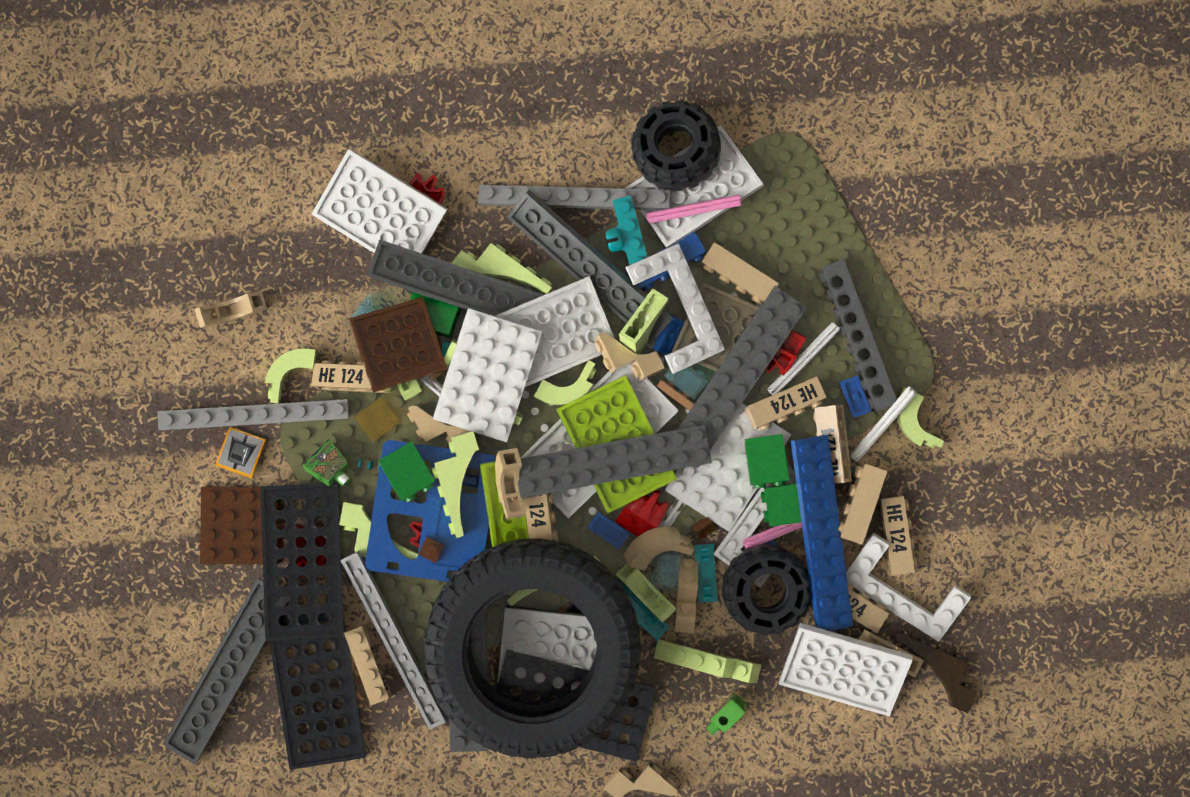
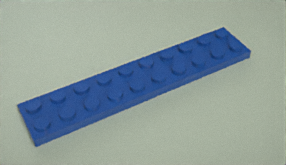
(821, 533)

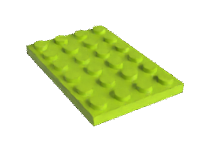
(611, 416)

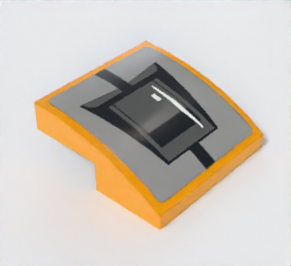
(240, 452)

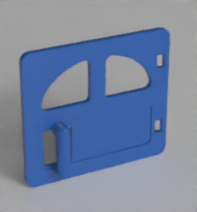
(435, 522)

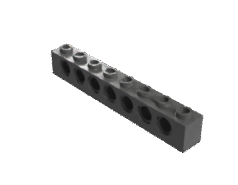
(840, 270)

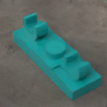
(706, 573)

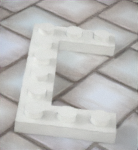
(679, 271)
(744, 527)
(932, 624)

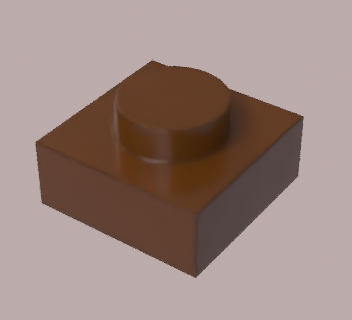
(703, 528)
(431, 549)

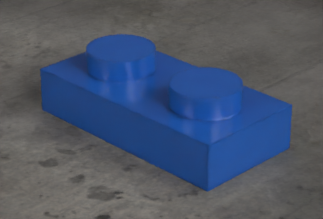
(668, 337)
(855, 396)
(608, 530)

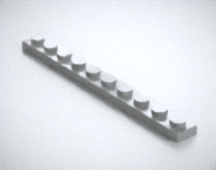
(574, 196)
(253, 414)
(394, 640)

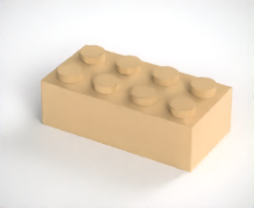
(862, 502)

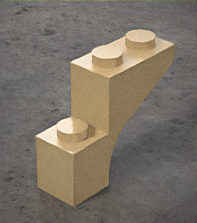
(618, 356)
(430, 428)
(686, 596)
(648, 780)

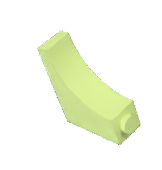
(639, 327)

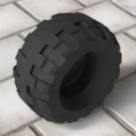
(681, 170)
(751, 565)

